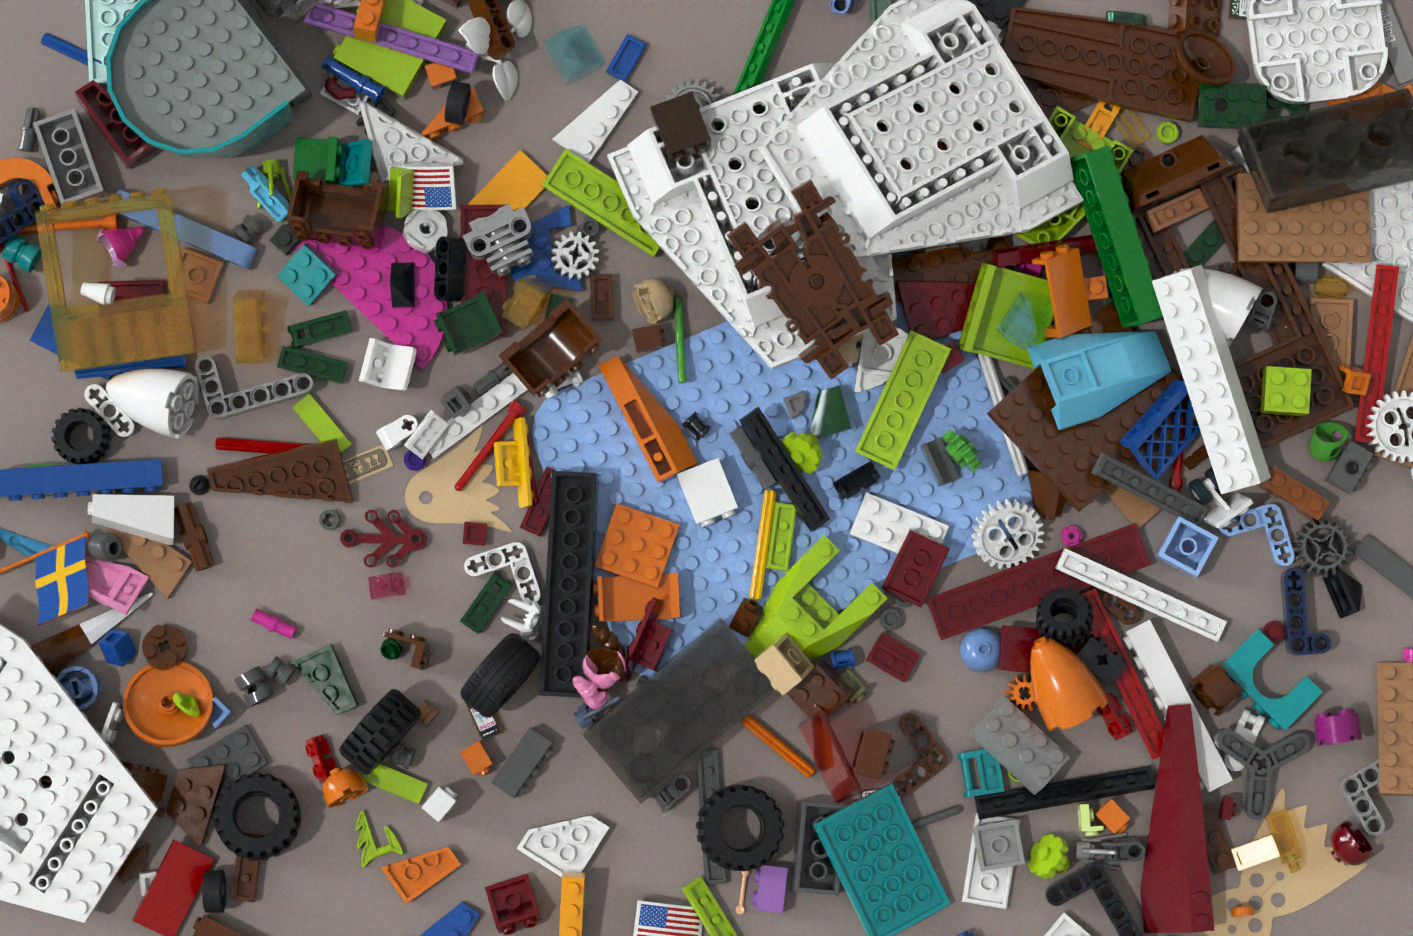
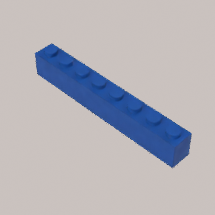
(80, 479)

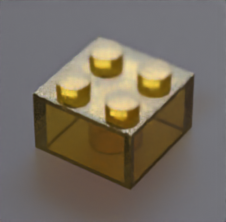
(527, 301)

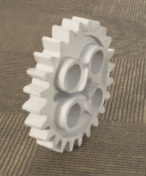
(1382, 431)
(1025, 523)

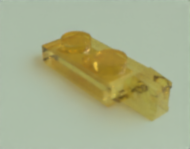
(1282, 828)

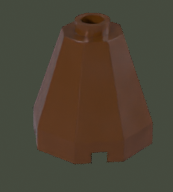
(1047, 498)

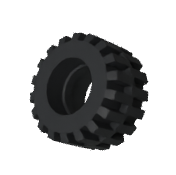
(62, 436)
(1064, 602)

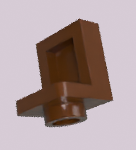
(746, 617)

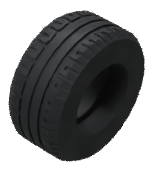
(500, 675)

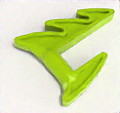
(370, 851)

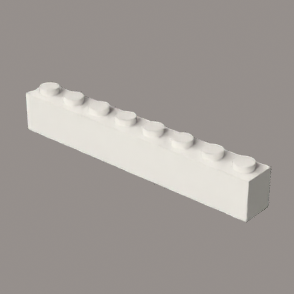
(1169, 690)

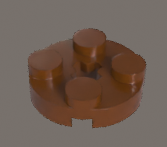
(168, 658)

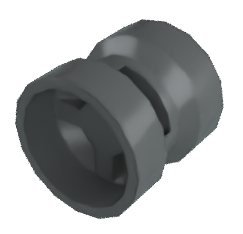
(250, 224)
(280, 671)

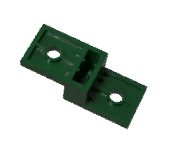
(1244, 106)

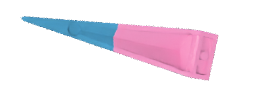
(108, 582)

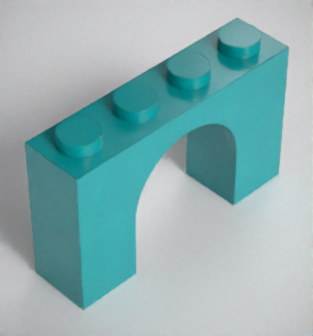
(1280, 711)

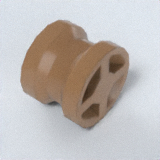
(428, 713)

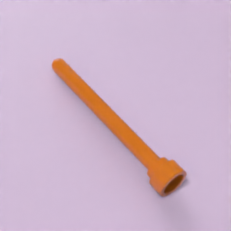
(108, 222)

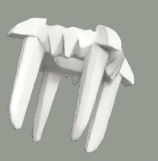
(531, 623)

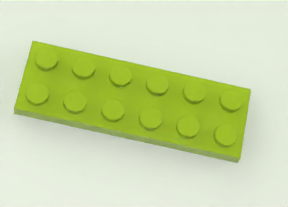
(598, 198)
(903, 400)

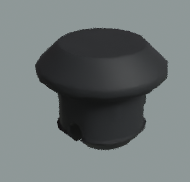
(199, 485)

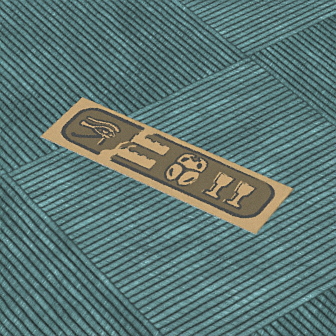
(367, 464)

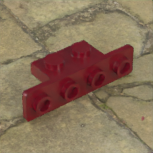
(649, 642)

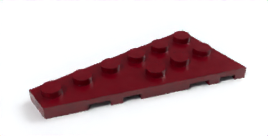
(935, 306)

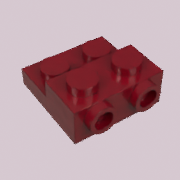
(513, 904)

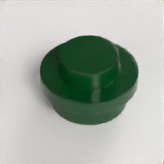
(391, 649)

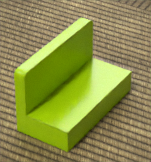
(400, 191)

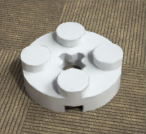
(413, 234)

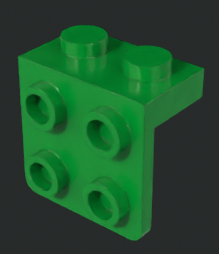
(318, 158)

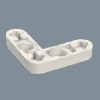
(515, 564)

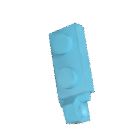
(259, 185)

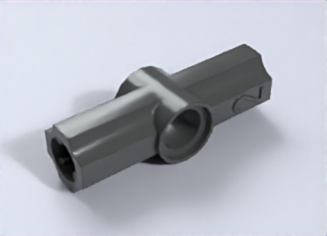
(753, 458)

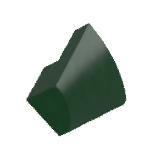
(829, 413)

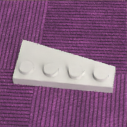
(594, 125)

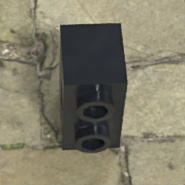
(1107, 672)

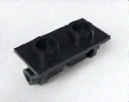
(850, 483)

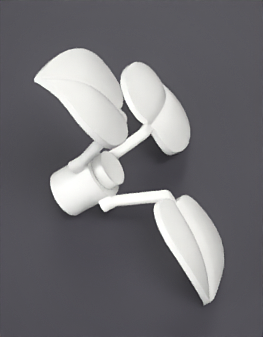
(477, 33)

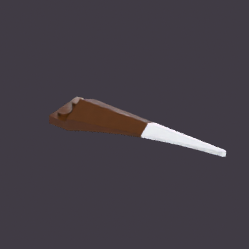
(67, 645)

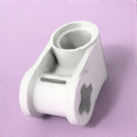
(394, 434)

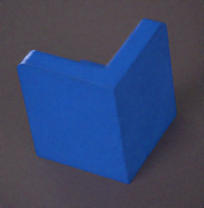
(117, 647)

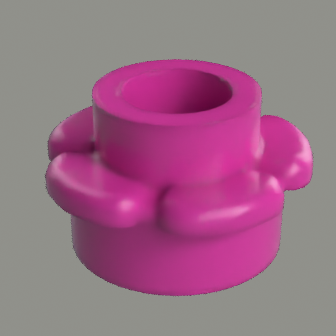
(1072, 529)
(1408, 654)

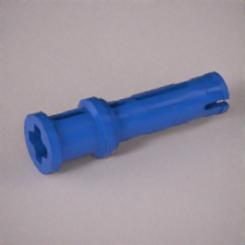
(361, 83)

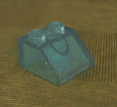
(573, 53)
(1019, 323)

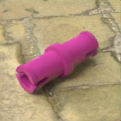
(273, 623)

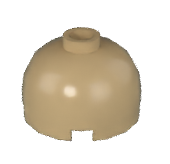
(654, 298)

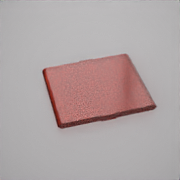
(829, 757)

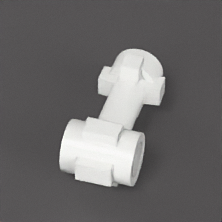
(573, 379)

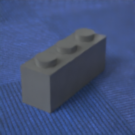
(523, 763)

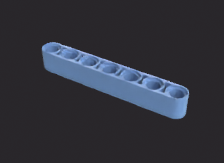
(199, 236)

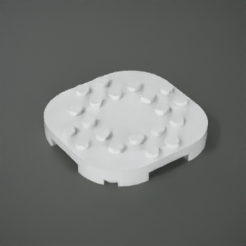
(1316, 48)

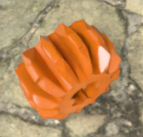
(1015, 694)

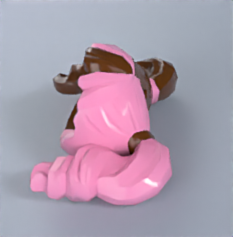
(601, 667)

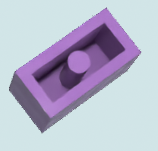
(770, 888)

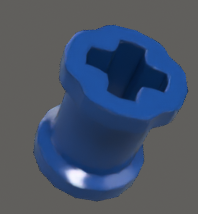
(842, 659)

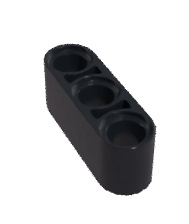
(449, 269)

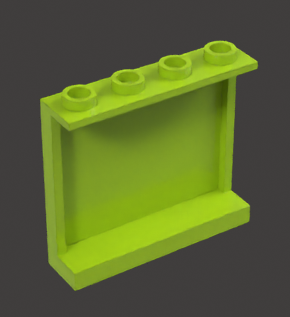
(386, 66)
(990, 302)

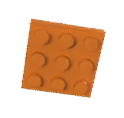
(637, 545)

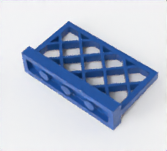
(1156, 417)

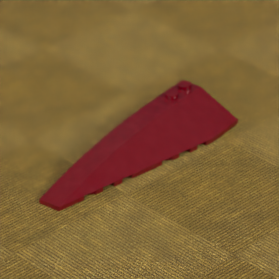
(1175, 866)

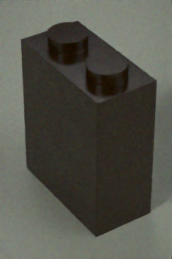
(681, 127)

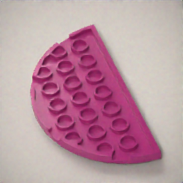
(366, 283)

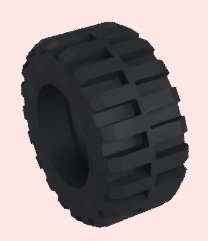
(380, 731)
(239, 791)
(770, 827)

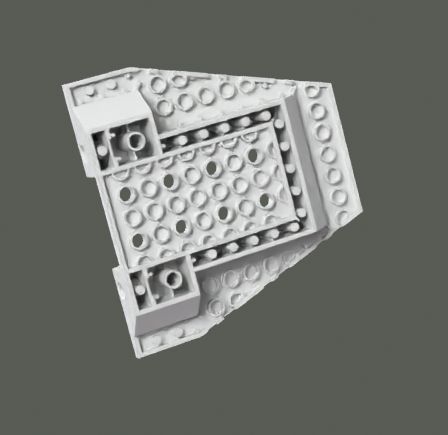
(976, 189)
(701, 200)
(85, 819)

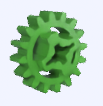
(961, 450)

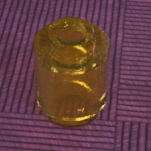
(1330, 287)

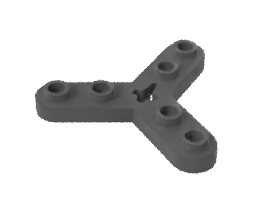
(1259, 778)

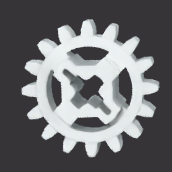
(566, 254)

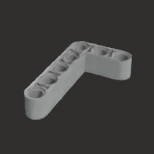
(249, 394)
(1360, 793)

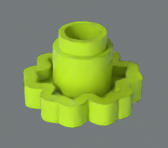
(803, 450)
(1048, 857)

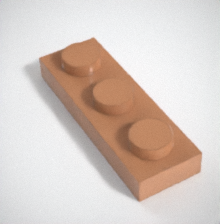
(1176, 210)

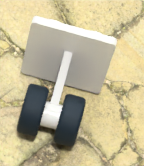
(1225, 510)

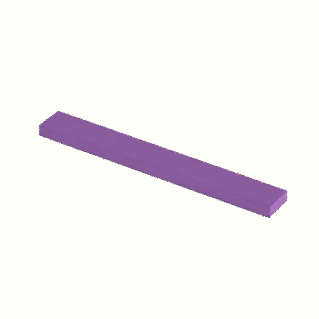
(396, 39)

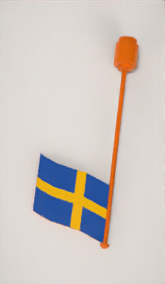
(60, 578)

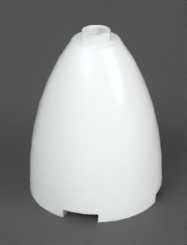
(1231, 300)
(157, 399)

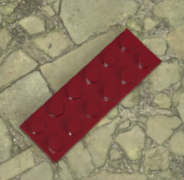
(477, 273)

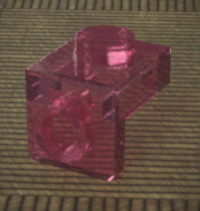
(386, 585)

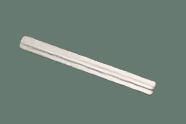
(997, 395)

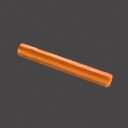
(778, 746)

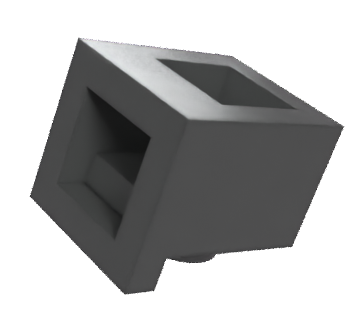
(456, 401)

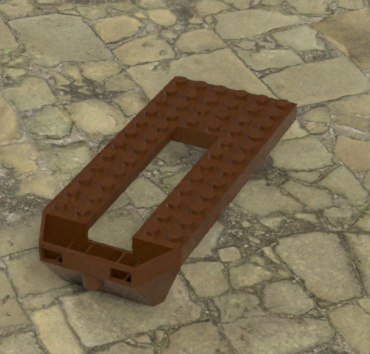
(1292, 329)

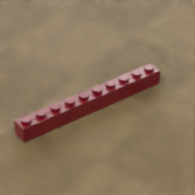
(1025, 253)

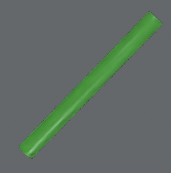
(679, 337)

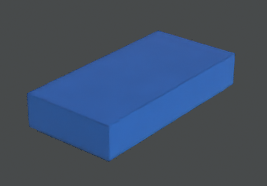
(626, 58)

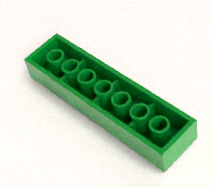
(1116, 236)

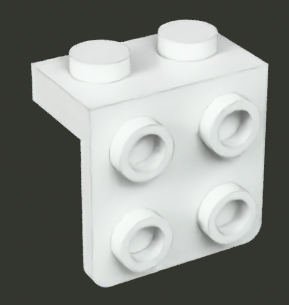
(387, 365)
(115, 715)

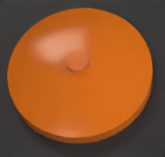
(153, 712)

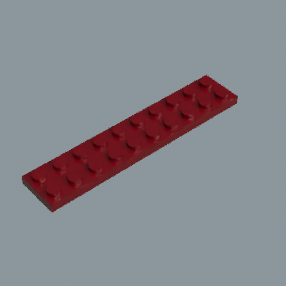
(1026, 583)

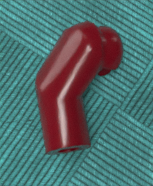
(337, 91)

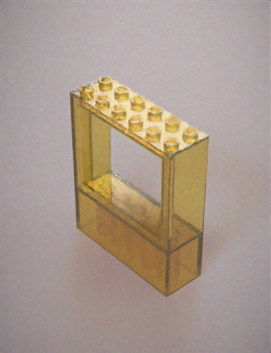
(128, 327)

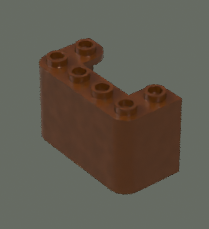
(337, 212)

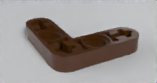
(925, 761)

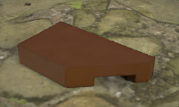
(134, 864)

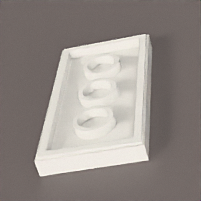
(989, 886)

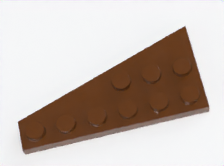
(297, 473)

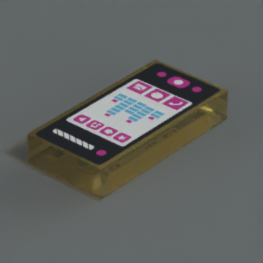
(485, 726)

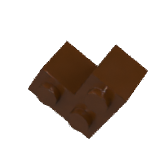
(148, 779)

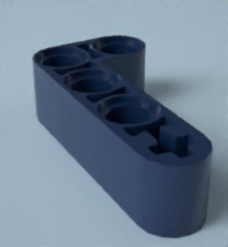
(21, 210)
(1300, 612)

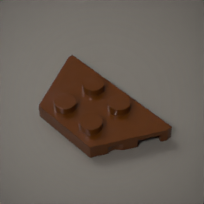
(195, 799)

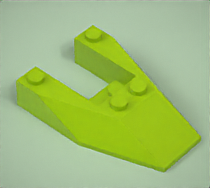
(804, 614)

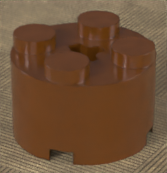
(1215, 689)

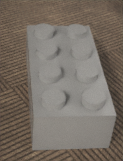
(69, 157)
(1019, 745)

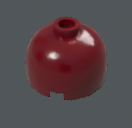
(1350, 845)

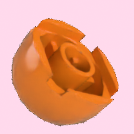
(343, 786)

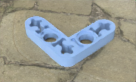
(1262, 521)

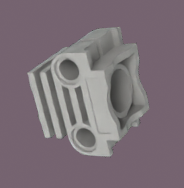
(503, 244)

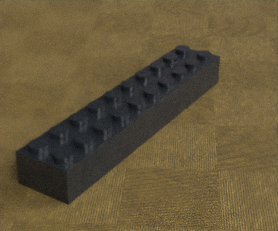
(568, 581)

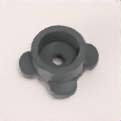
(596, 227)

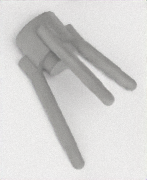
(1085, 850)

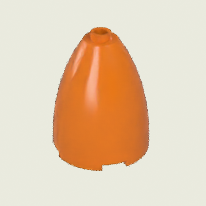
(1063, 685)

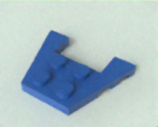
(541, 247)

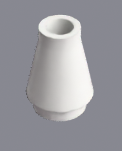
(98, 292)

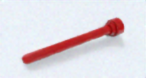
(514, 412)

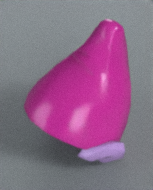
(120, 242)

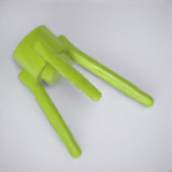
(272, 171)

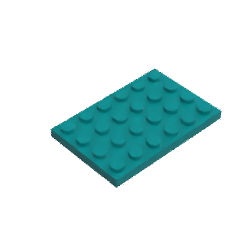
(881, 863)

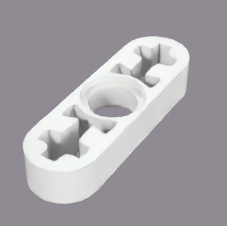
(94, 402)

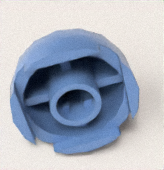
(980, 650)

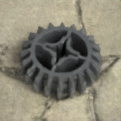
(1332, 552)

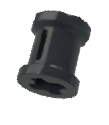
(697, 426)

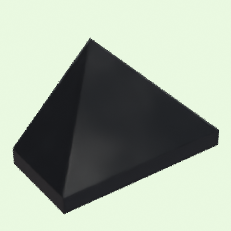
(402, 285)
(1344, 593)

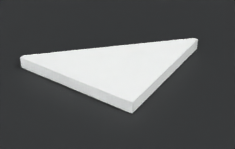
(398, 143)

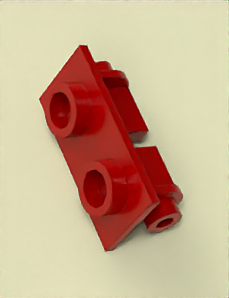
(1116, 725)
(316, 749)

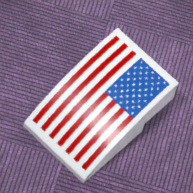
(432, 185)
(666, 920)

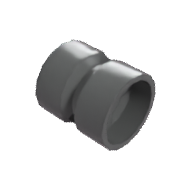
(253, 678)

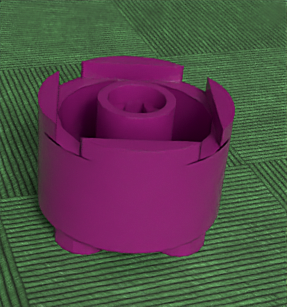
(1337, 728)

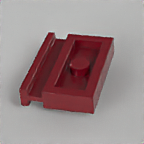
(892, 657)

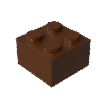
(820, 691)

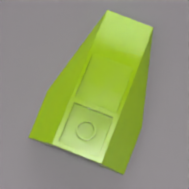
(1069, 131)

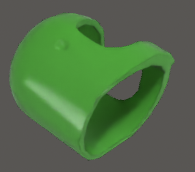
(1320, 449)

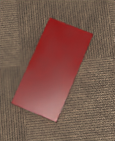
(172, 889)

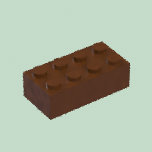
(872, 753)

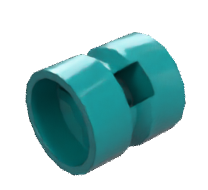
(19, 251)

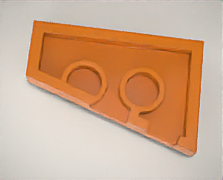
(420, 872)

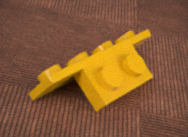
(513, 463)

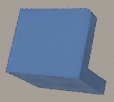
(221, 713)

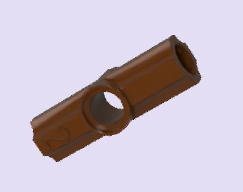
(194, 536)

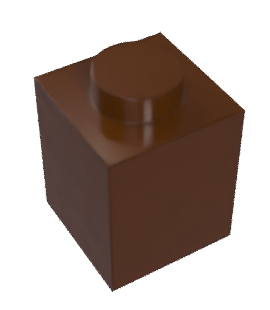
(648, 338)

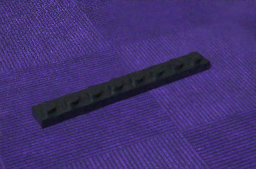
(1065, 792)

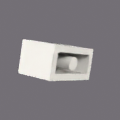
(440, 803)

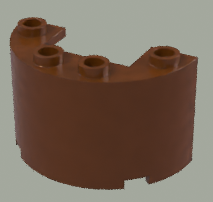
(552, 350)

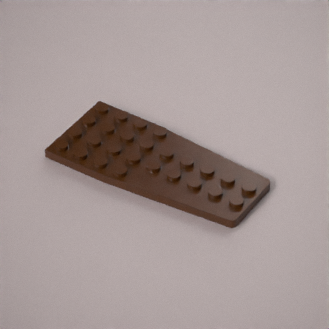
(1102, 61)

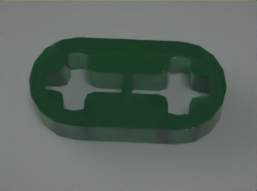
(1126, 18)

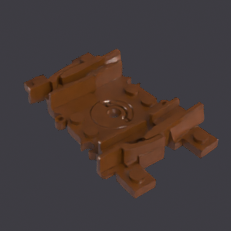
(825, 311)

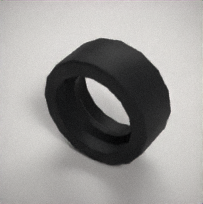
(457, 102)
(214, 891)

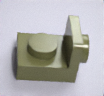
(855, 685)

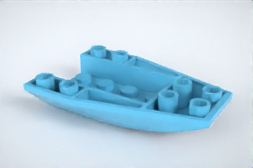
(1098, 371)

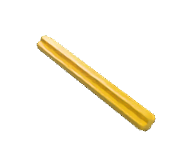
(762, 544)

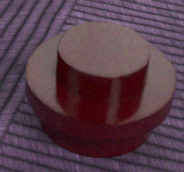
(1274, 631)

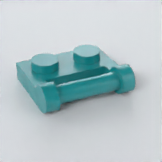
(988, 772)

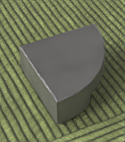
(795, 404)

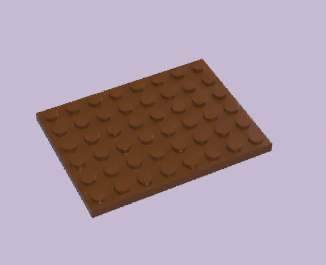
(1071, 453)

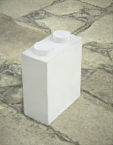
(707, 492)

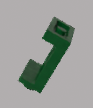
(468, 324)

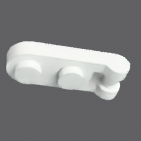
(1249, 735)

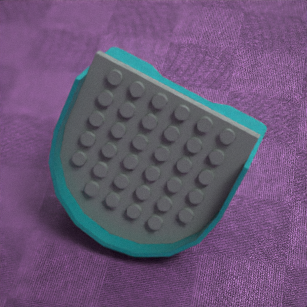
(198, 78)

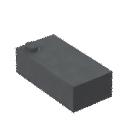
(811, 864)

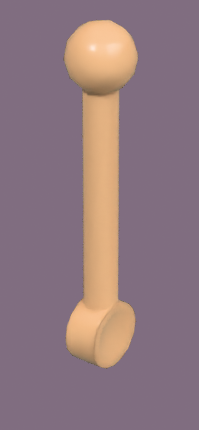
(740, 909)

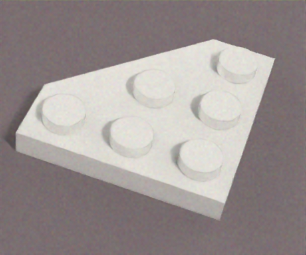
(565, 844)

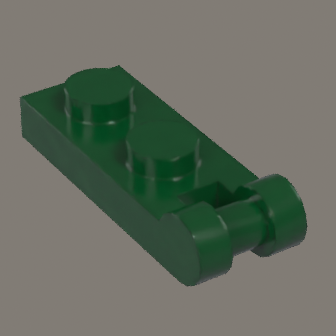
(320, 329)
(486, 603)

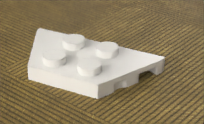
(877, 361)

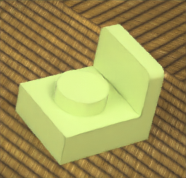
(1085, 816)

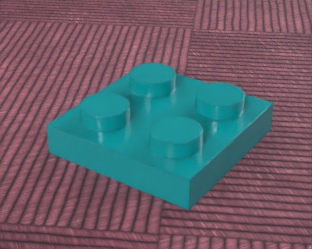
(355, 163)
(307, 274)

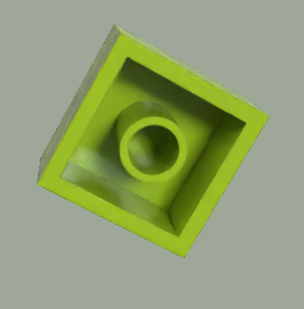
(1286, 391)

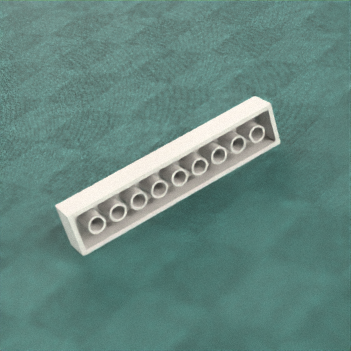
(1211, 380)

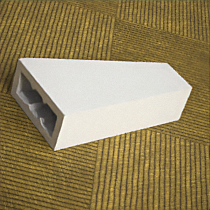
(136, 514)

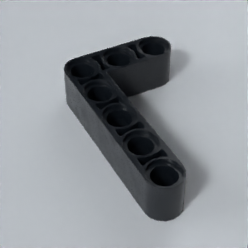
(1096, 884)

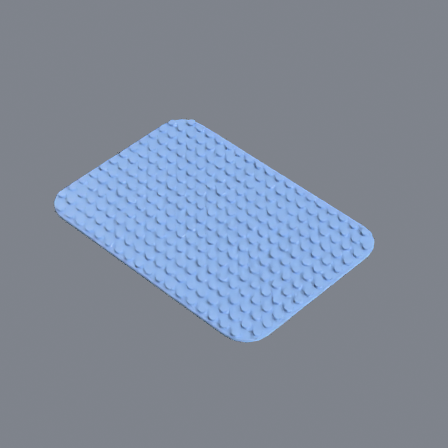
(726, 381)

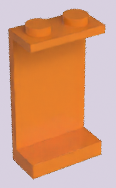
(1066, 291)
(626, 599)

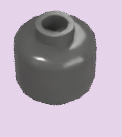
(105, 547)

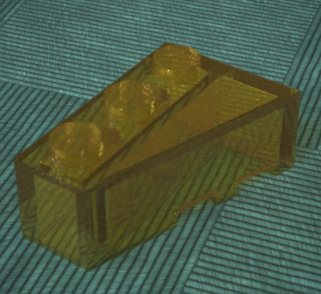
(250, 326)

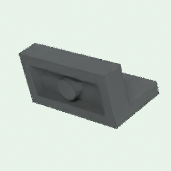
(939, 462)

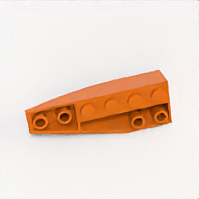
(649, 422)

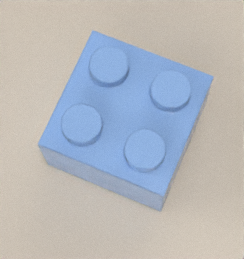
(1186, 547)

